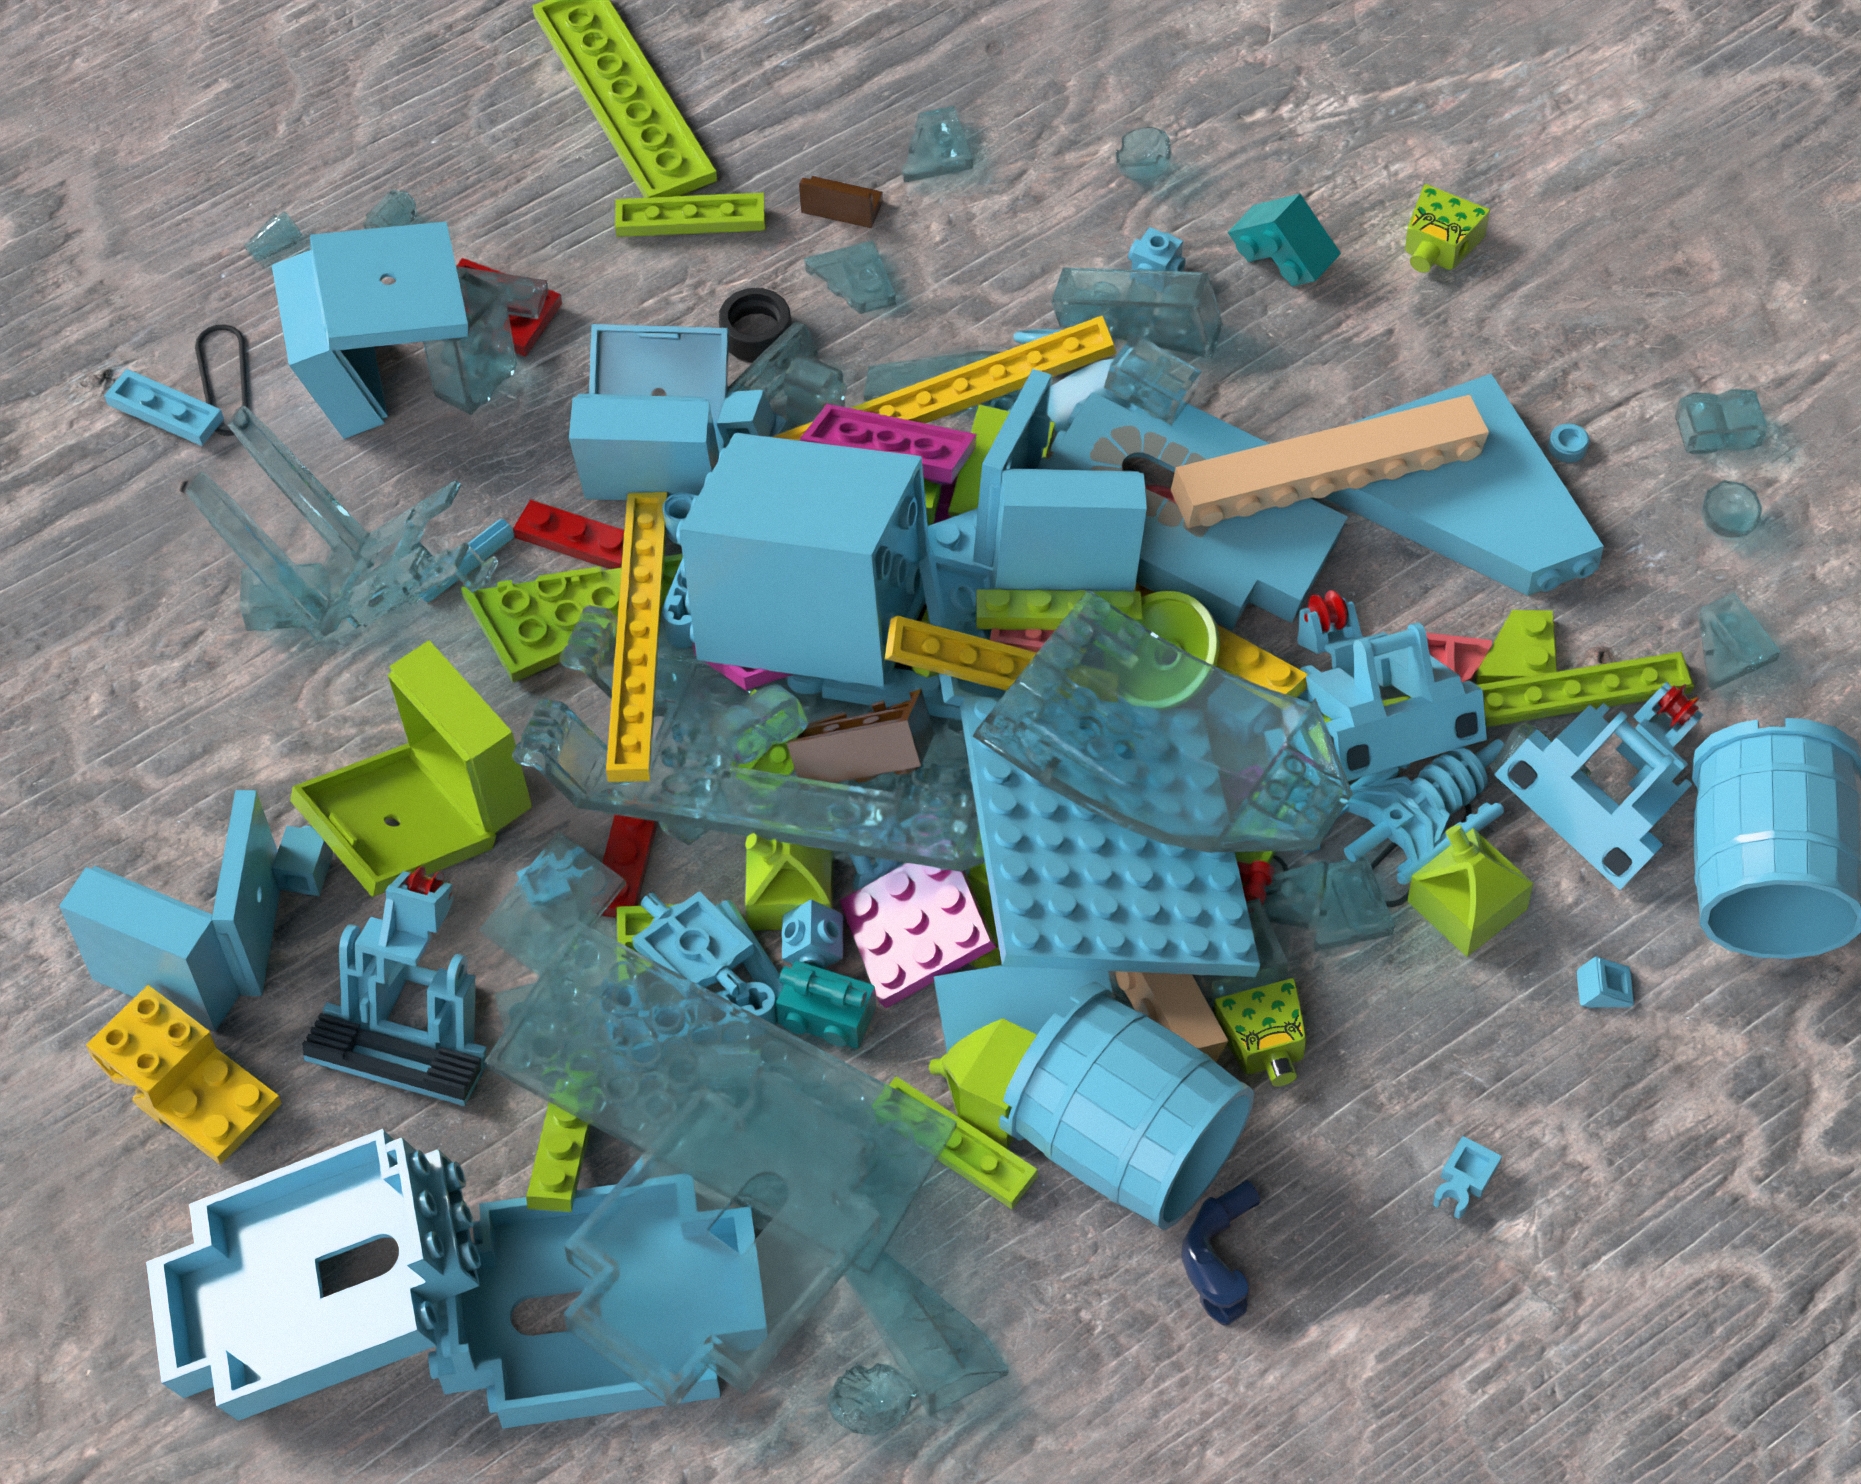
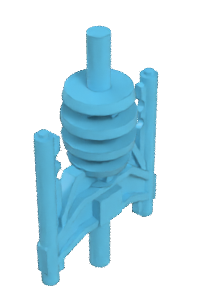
(1419, 810)

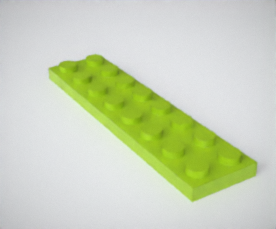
(625, 96)

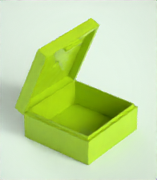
(443, 786)

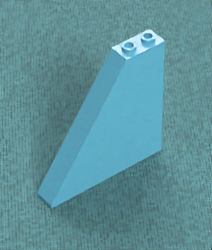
(1491, 513)

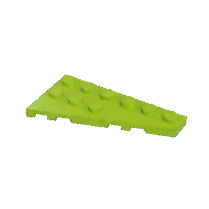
(535, 618)

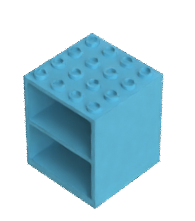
(804, 557)

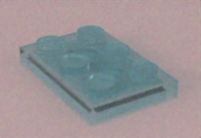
(547, 901)

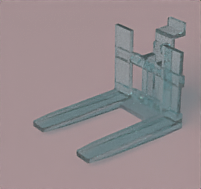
(345, 581)

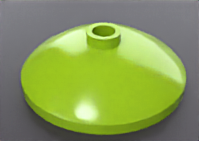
(1183, 623)

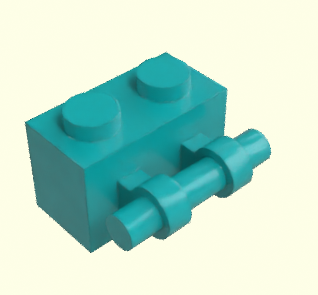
(825, 1004)

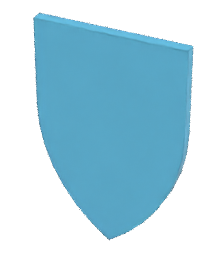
(1076, 389)

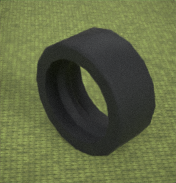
(753, 302)

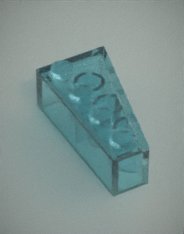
(1160, 306)

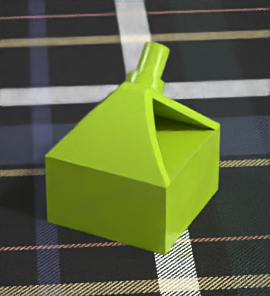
(783, 878)
(1469, 891)
(980, 1072)

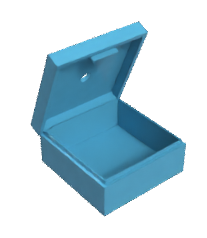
(340, 310)
(644, 441)
(1054, 524)
(185, 954)

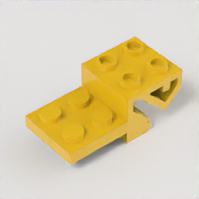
(182, 1075)

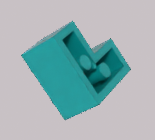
(1289, 235)

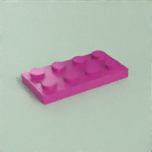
(941, 448)

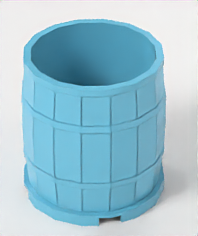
(1778, 838)
(1127, 1106)

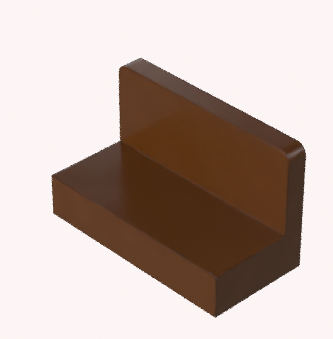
(840, 201)

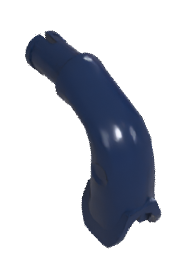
(1220, 1288)

